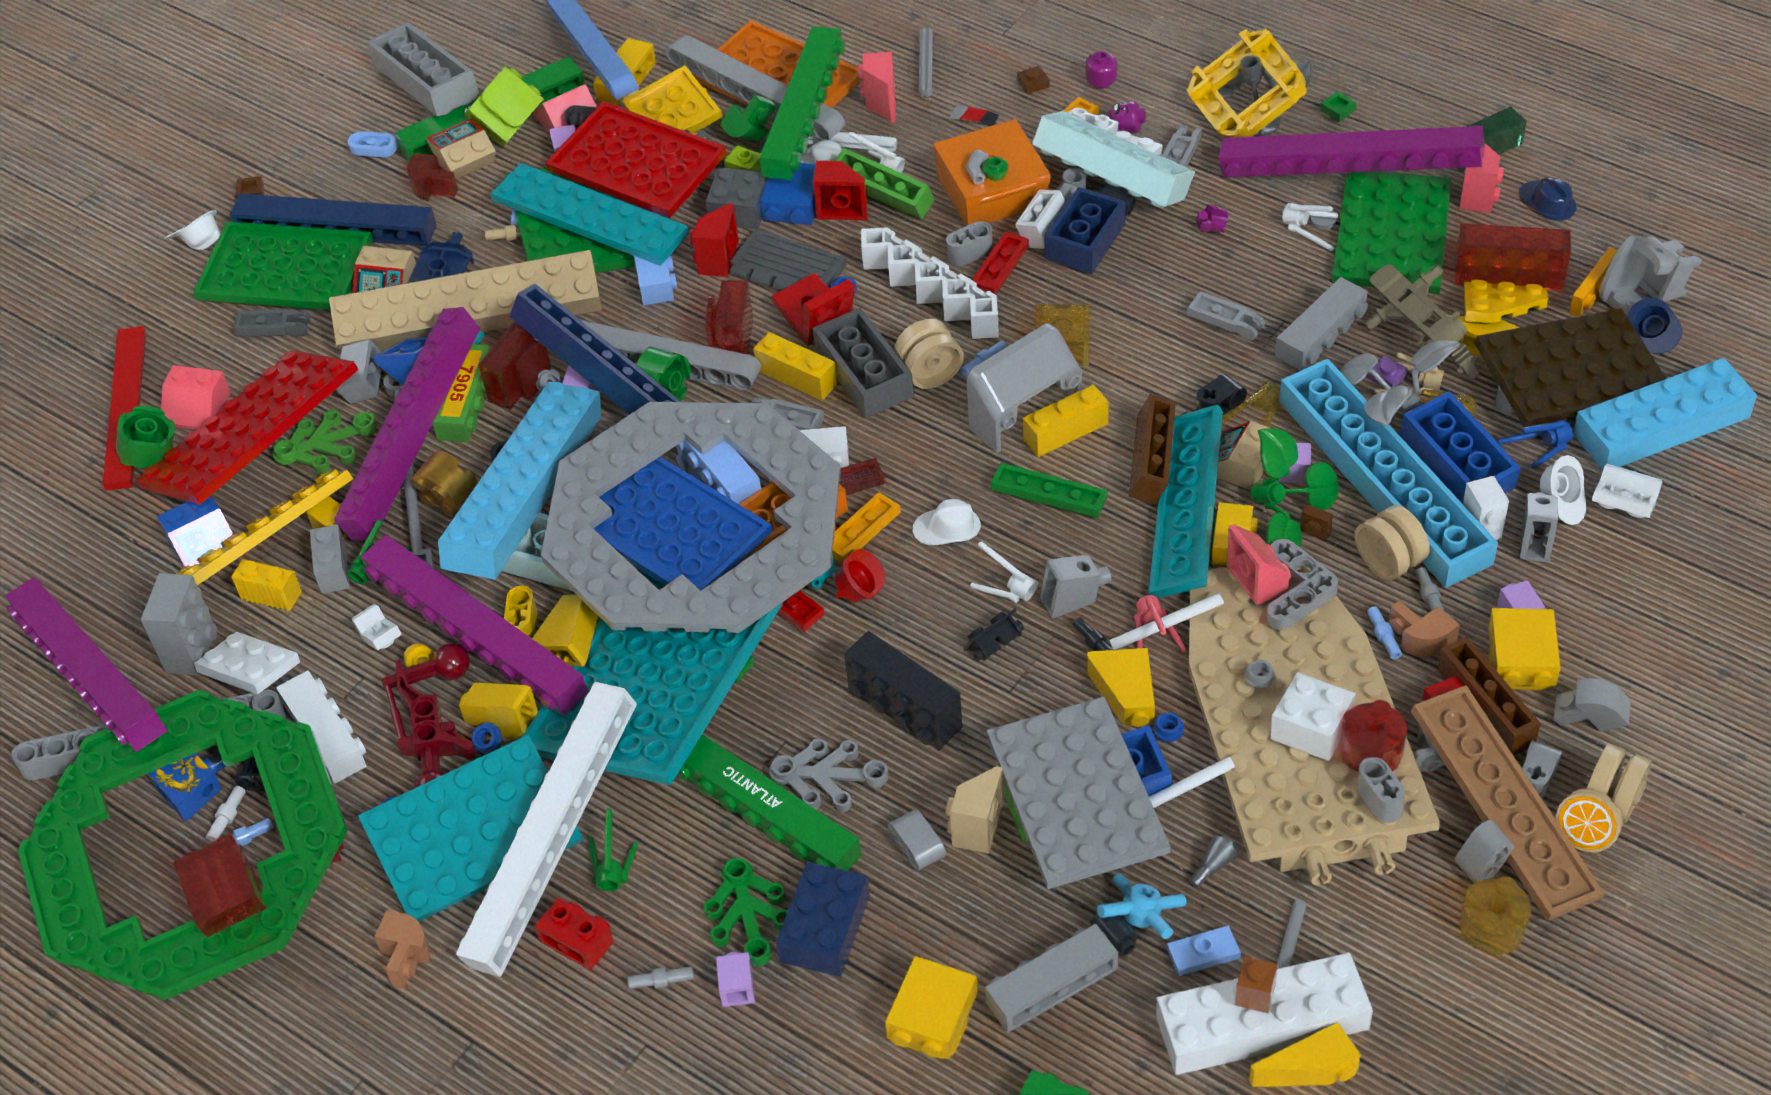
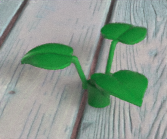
(1277, 454)

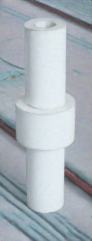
(226, 813)

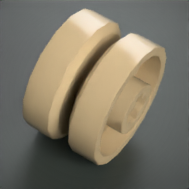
(929, 353)
(1392, 542)
(1622, 785)

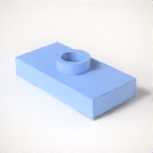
(1203, 950)

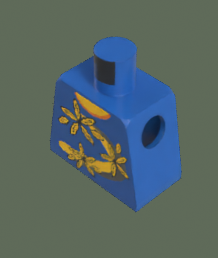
(189, 782)

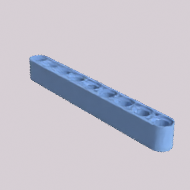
(593, 47)

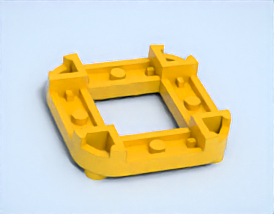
(1276, 62)

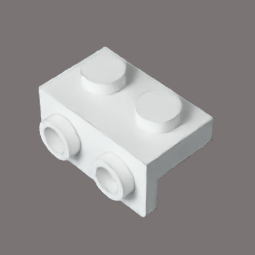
(1627, 491)

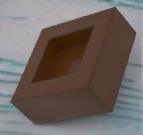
(1033, 79)
(250, 185)
(1316, 522)

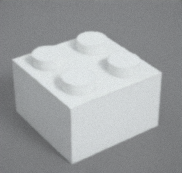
(1311, 716)

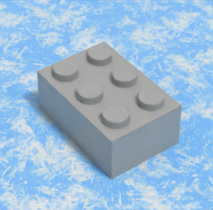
(178, 623)

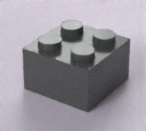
(741, 188)

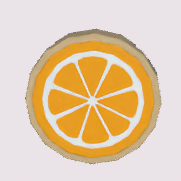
(1589, 820)

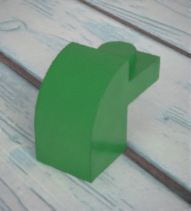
(749, 122)

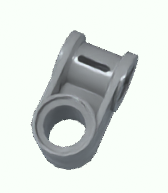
(1541, 765)

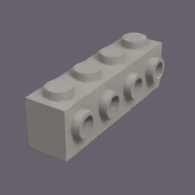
(1321, 324)
(1051, 977)

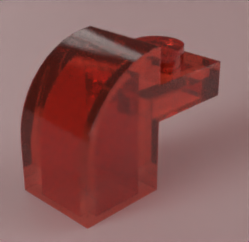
(428, 179)

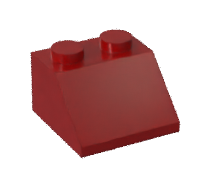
(839, 192)
(715, 241)

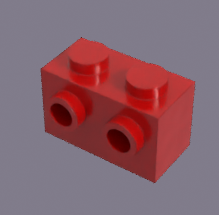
(574, 933)

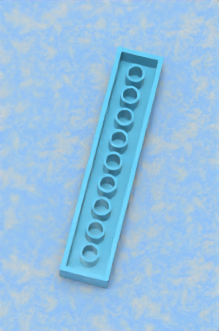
(1386, 469)
(518, 481)

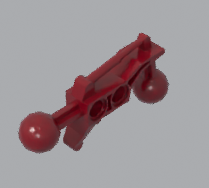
(449, 663)

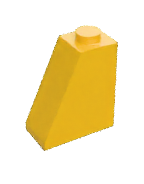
(568, 630)
(1125, 682)
(504, 705)

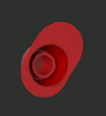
(859, 576)

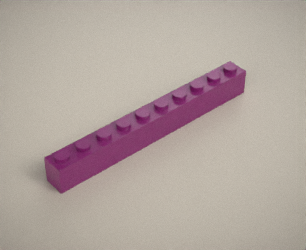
(1353, 151)
(407, 423)
(474, 625)
(84, 666)

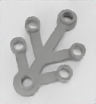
(825, 772)

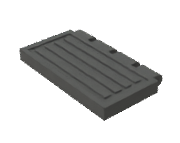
(783, 262)

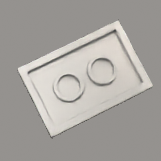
(247, 662)

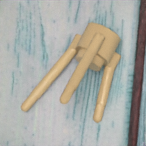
(1430, 380)

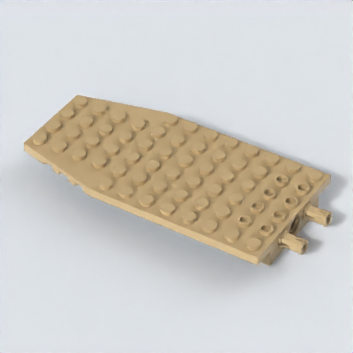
(1282, 797)

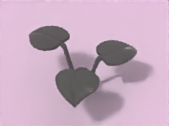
(1252, 73)

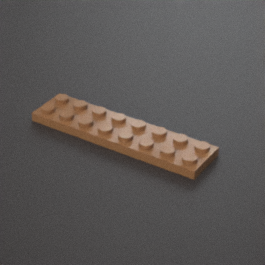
(1503, 793)

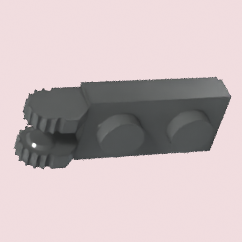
(271, 322)

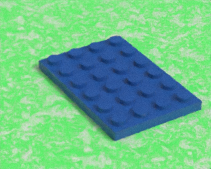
(678, 526)

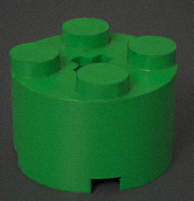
(667, 369)
(144, 436)

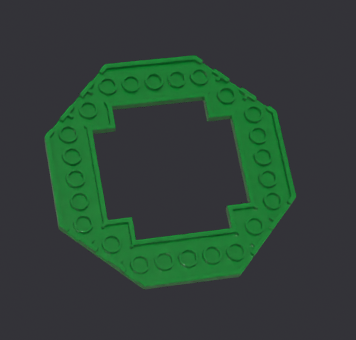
(64, 883)

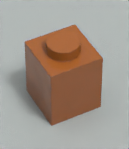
(1256, 984)

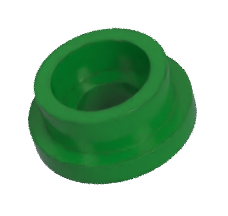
(995, 168)

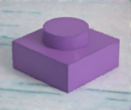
(1390, 372)

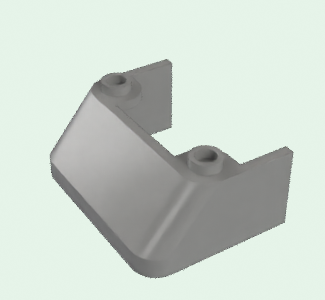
(1014, 377)

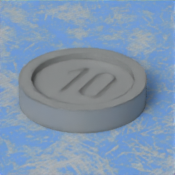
(1322, 222)

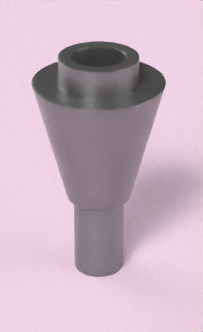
(1219, 854)

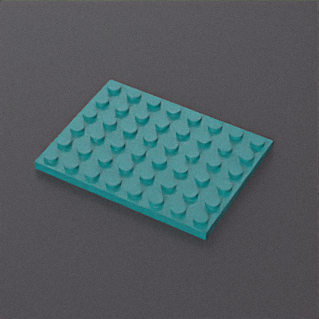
(674, 681)

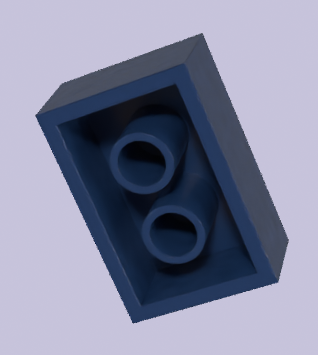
(1085, 230)
(823, 919)

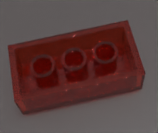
(1512, 255)

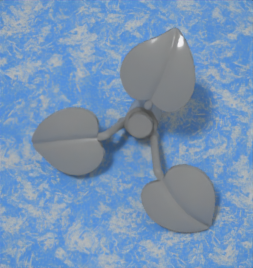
(1385, 404)

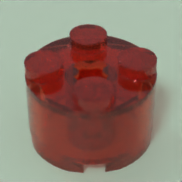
(1373, 732)

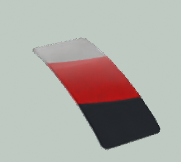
(974, 114)

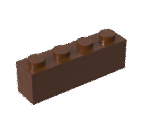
(1152, 449)
(1496, 698)

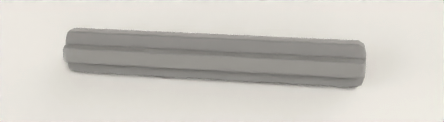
(925, 62)

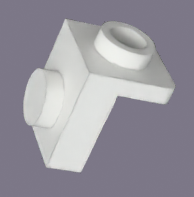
(375, 628)

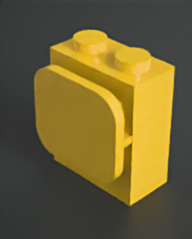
(1524, 647)
(931, 1008)

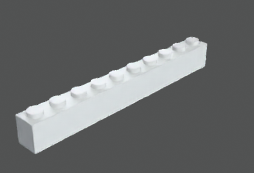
(546, 830)

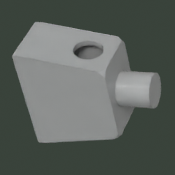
(1540, 515)
(1071, 584)

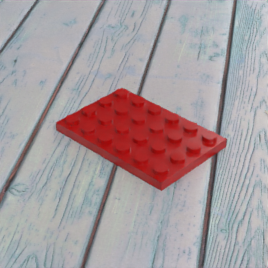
(636, 159)

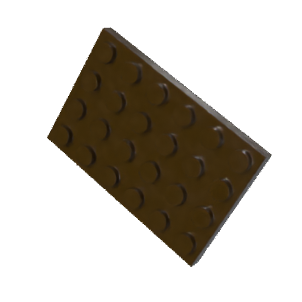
(1568, 364)

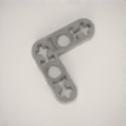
(1307, 586)

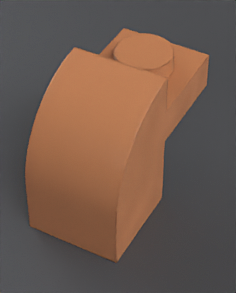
(1423, 635)
(405, 942)

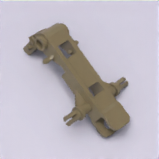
(1410, 302)

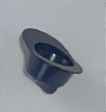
(1550, 198)
(1655, 325)

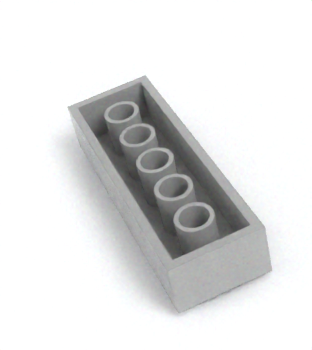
(423, 69)

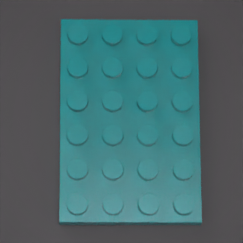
(456, 829)

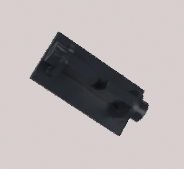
(984, 641)

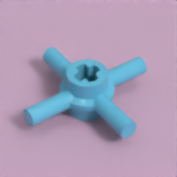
(1142, 906)

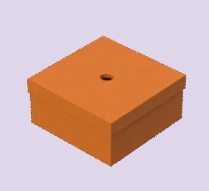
(992, 198)

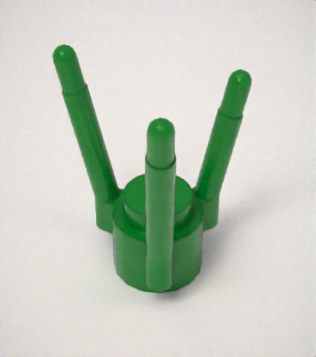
(356, 570)
(609, 874)

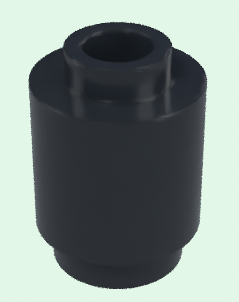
(1121, 194)
(1117, 932)

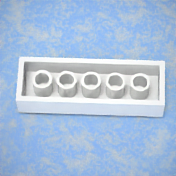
(1208, 1029)

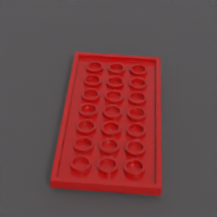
(246, 426)

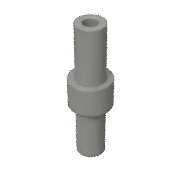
(1429, 590)
(660, 977)

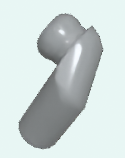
(973, 166)

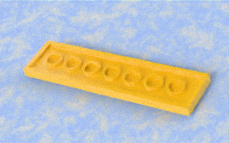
(264, 527)

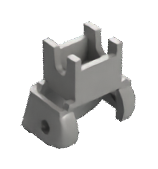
(1651, 266)

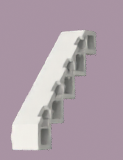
(932, 279)

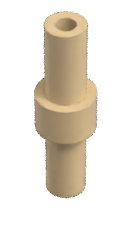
(509, 233)

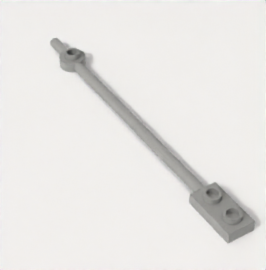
(393, 388)

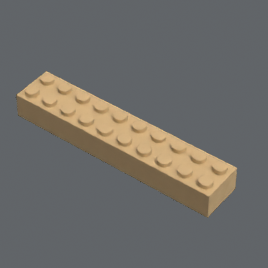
(487, 295)

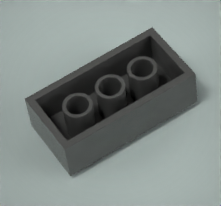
(864, 362)

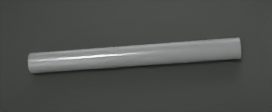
(1291, 933)

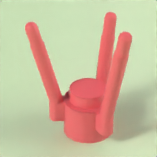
(1150, 610)

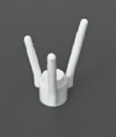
(887, 158)
(1298, 215)
(1019, 583)

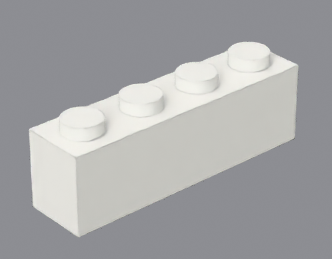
(307, 704)

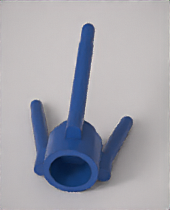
(1553, 434)

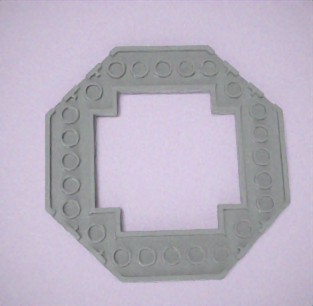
(744, 593)

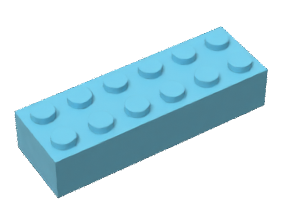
(1664, 414)

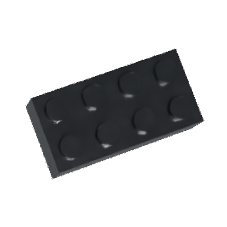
(903, 690)

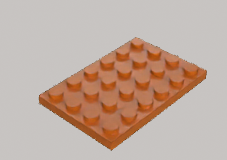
(777, 58)

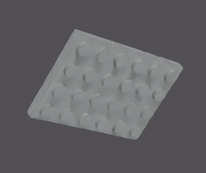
(1077, 792)

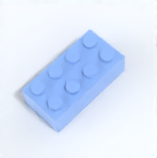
(720, 469)

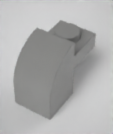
(1593, 700)

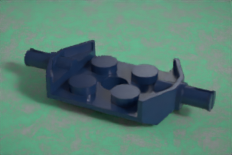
(449, 254)

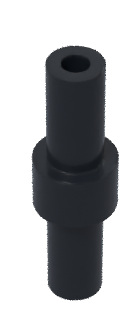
(1093, 638)

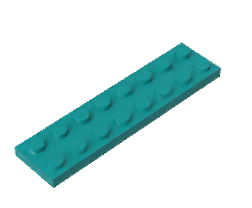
(590, 214)
(1187, 505)

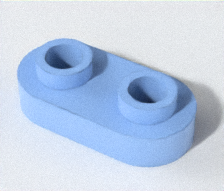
(372, 144)

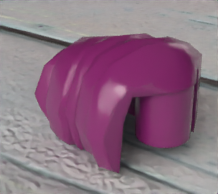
(1212, 219)

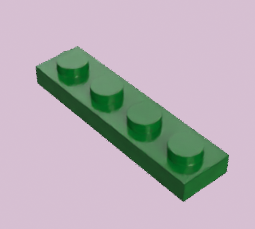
(1049, 490)

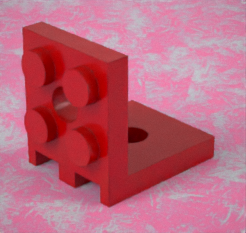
(819, 304)

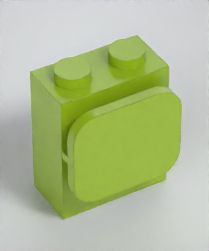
(504, 105)

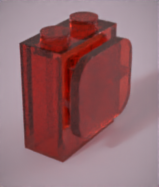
(730, 318)
(513, 367)
(219, 885)

